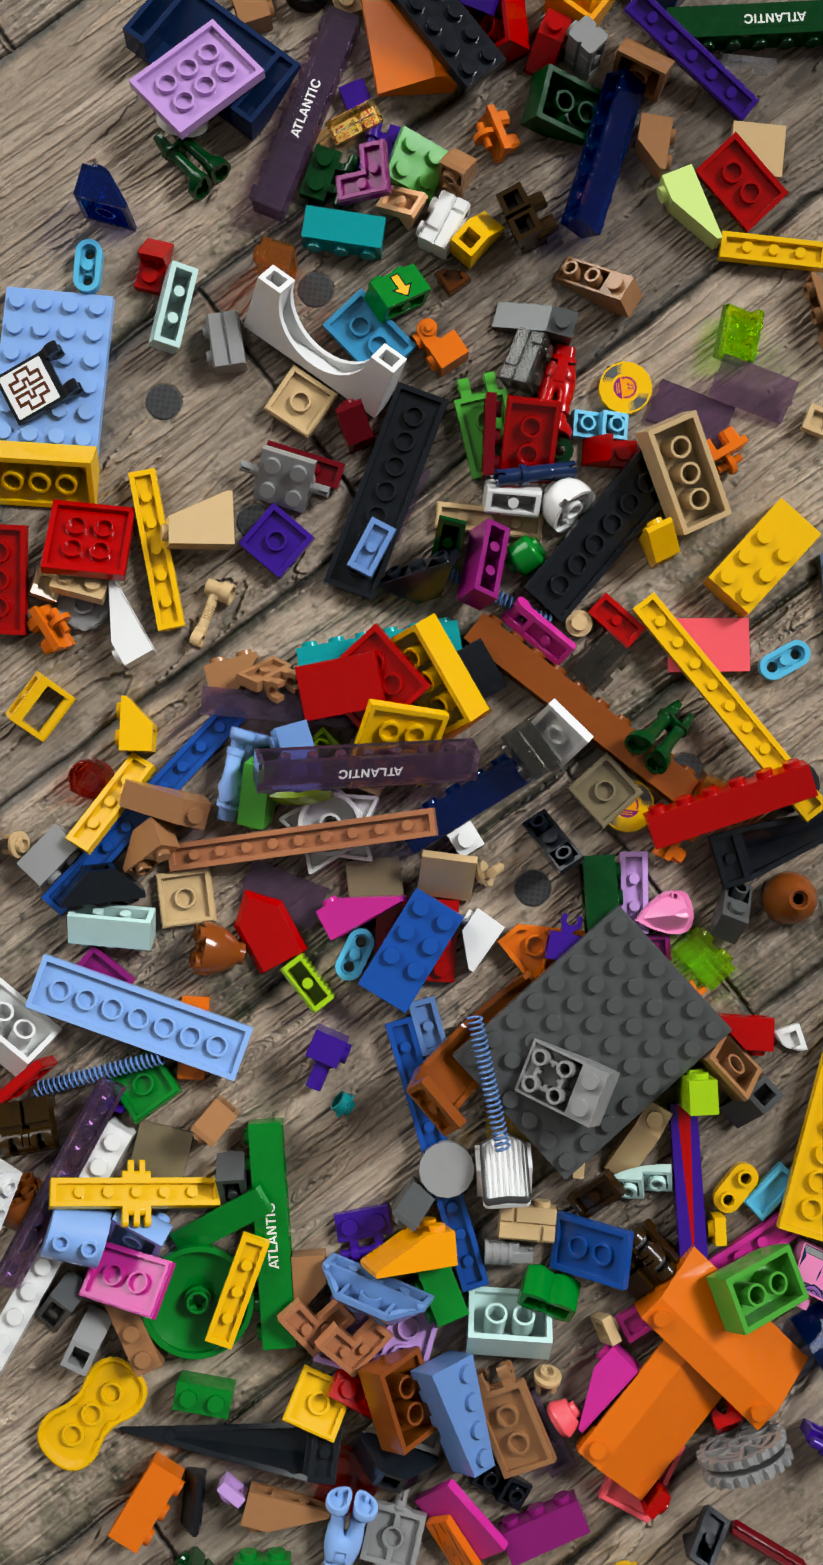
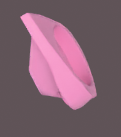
(668, 913)

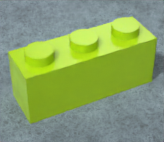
(697, 1092)

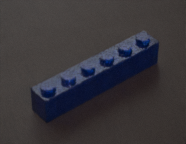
(603, 153)
(471, 798)

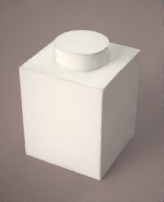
(465, 839)

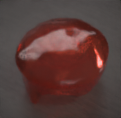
(89, 777)

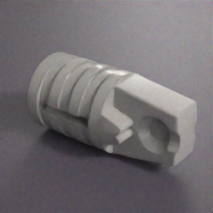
(506, 1252)

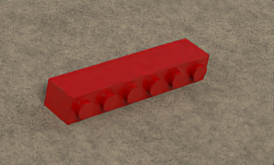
(730, 803)

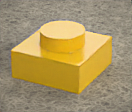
(716, 1228)

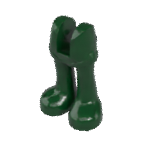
(198, 182)
(642, 740)

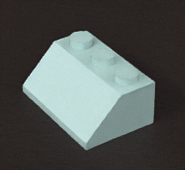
(504, 1327)

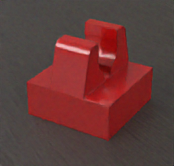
(726, 1421)

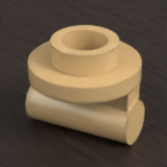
(485, 874)

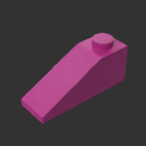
(346, 914)
(608, 1378)

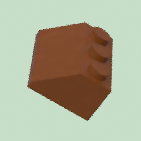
(395, 1400)

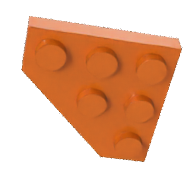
(527, 945)

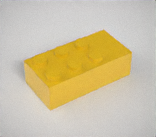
(761, 558)

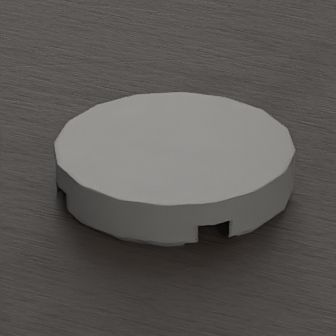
(85, 615)
(446, 1169)

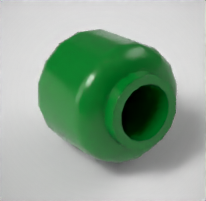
(525, 555)

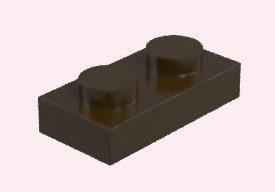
(596, 1194)

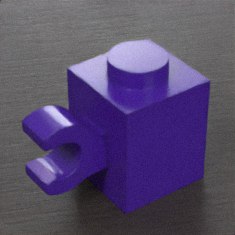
(560, 941)

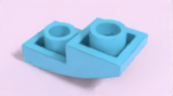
(590, 424)

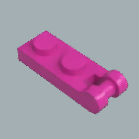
(538, 631)

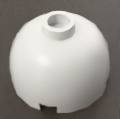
(564, 502)

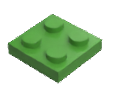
(415, 162)

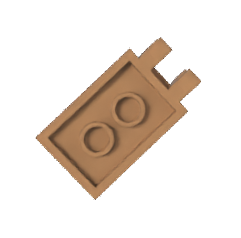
(514, 1423)

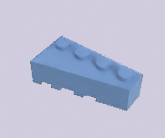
(457, 1410)

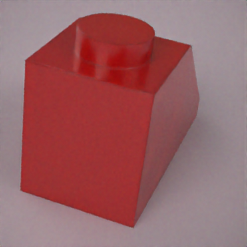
(548, 41)
(752, 1032)

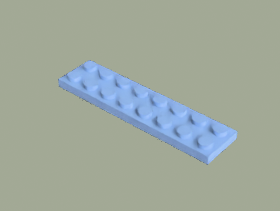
(139, 1017)

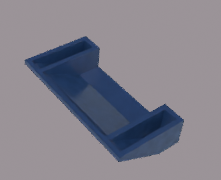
(166, 23)

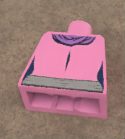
(810, 1264)

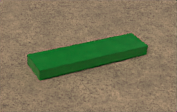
(224, 1219)

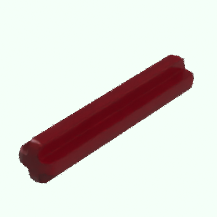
(763, 1544)

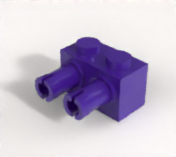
(326, 1050)

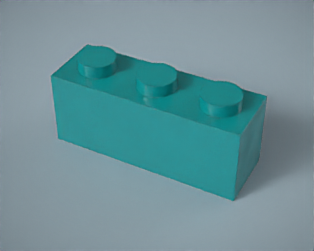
(343, 232)

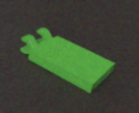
(469, 414)

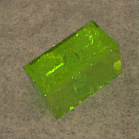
(703, 957)

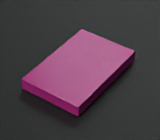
(129, 1280)
(475, 1526)

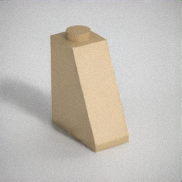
(202, 525)

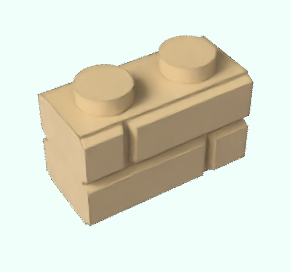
(528, 1223)

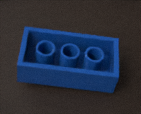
(410, 950)

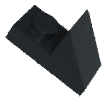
(706, 1540)

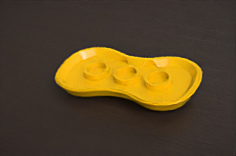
(76, 1430)

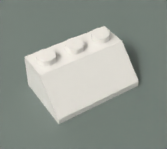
(23, 1031)

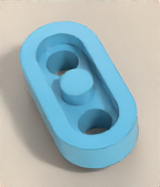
(88, 268)
(783, 661)
(355, 954)

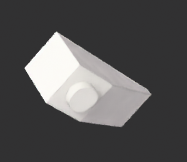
(127, 633)

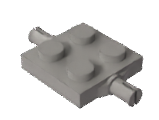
(284, 478)
(394, 1533)

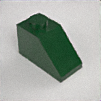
(449, 535)

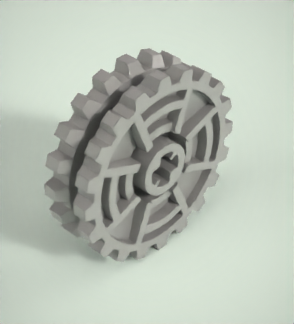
(744, 1456)

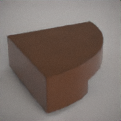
(452, 280)

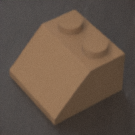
(646, 64)
(732, 1068)

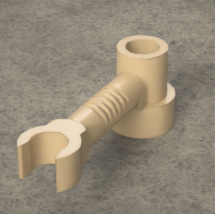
(217, 592)

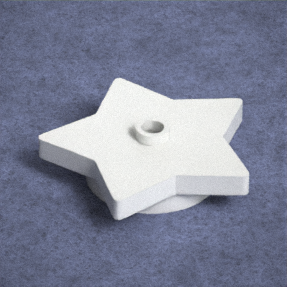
(339, 807)

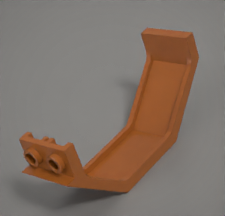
(440, 1081)

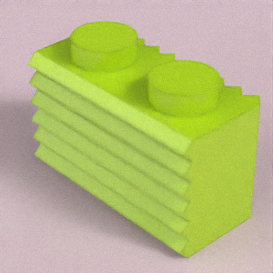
(308, 982)

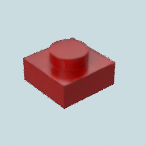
(656, 1500)

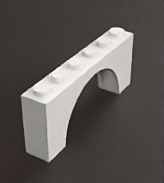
(275, 320)

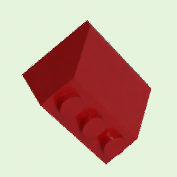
(506, 28)

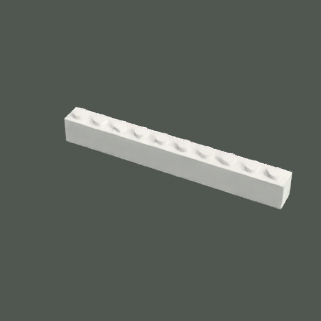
(43, 1271)

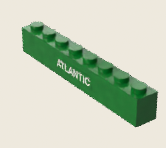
(274, 1280)

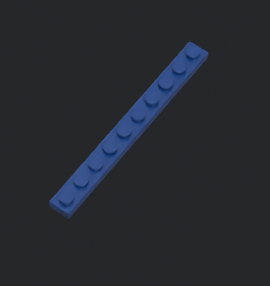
(173, 775)
(453, 1209)

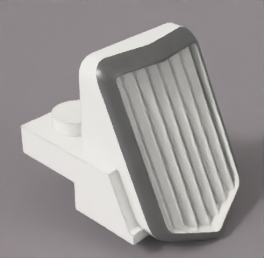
(504, 1176)

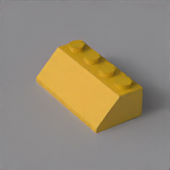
(43, 472)
(440, 664)

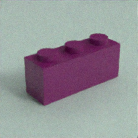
(483, 564)
(543, 1527)

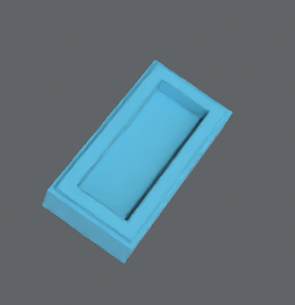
(768, 1191)

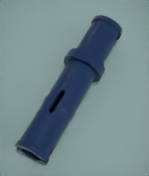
(526, 474)

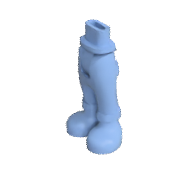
(241, 749)
(343, 1545)

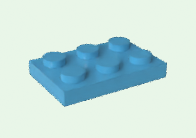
(361, 332)

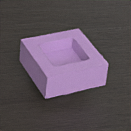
(232, 1490)

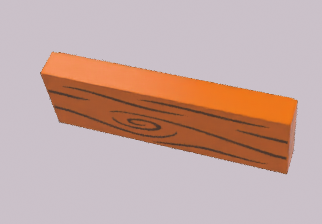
(452, 1540)

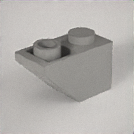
(87, 1340)

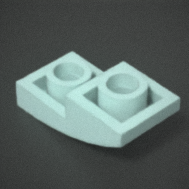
(646, 1178)

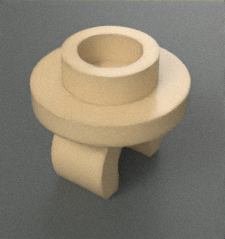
(17, 844)
(547, 1377)

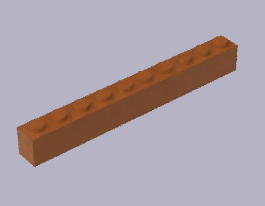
(546, 682)

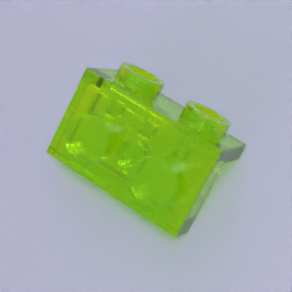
(738, 333)

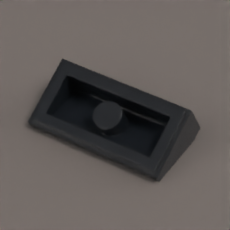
(193, 1499)

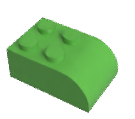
(757, 1288)

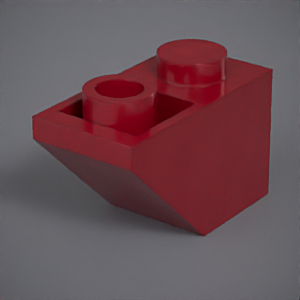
(354, 425)

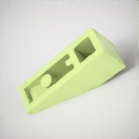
(688, 204)

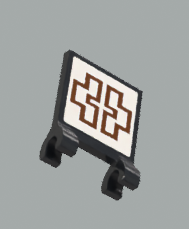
(35, 386)

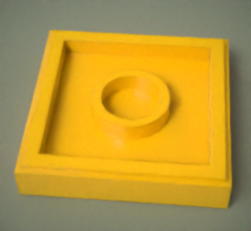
(311, 1408)

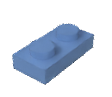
(371, 547)
(427, 1024)

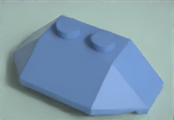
(382, 1299)

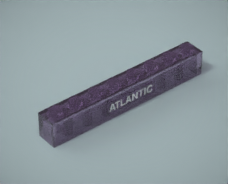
(305, 114)
(365, 765)

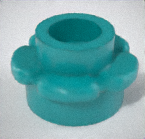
(343, 1104)

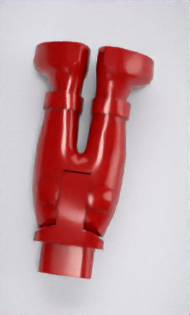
(561, 380)

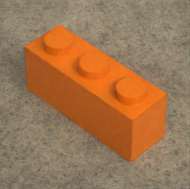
(147, 1503)

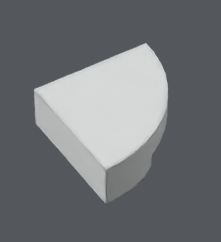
(791, 1037)

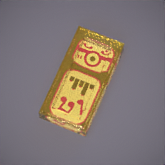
(354, 122)

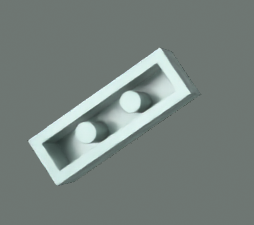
(173, 307)
(113, 926)

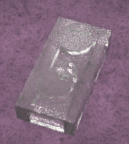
(758, 64)

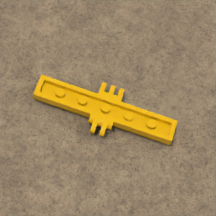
(133, 1193)

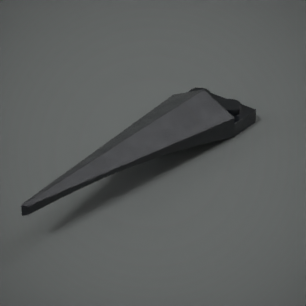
(759, 847)
(262, 1446)

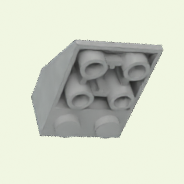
(567, 1083)

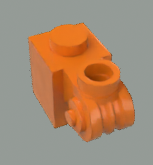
(442, 353)

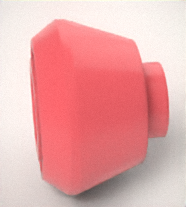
(564, 1416)

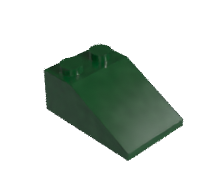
(560, 105)

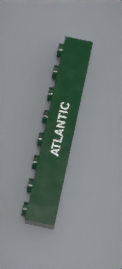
(754, 25)

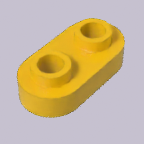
(732, 1185)

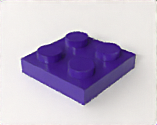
(276, 541)

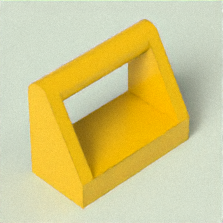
(27, 699)

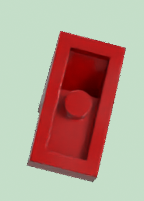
(154, 260)
(607, 452)

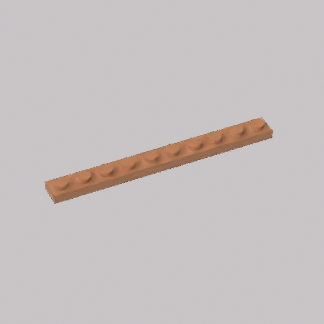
(305, 839)

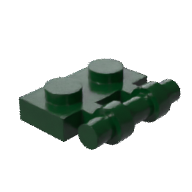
(322, 172)

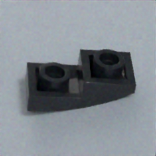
(482, 668)
(507, 1491)

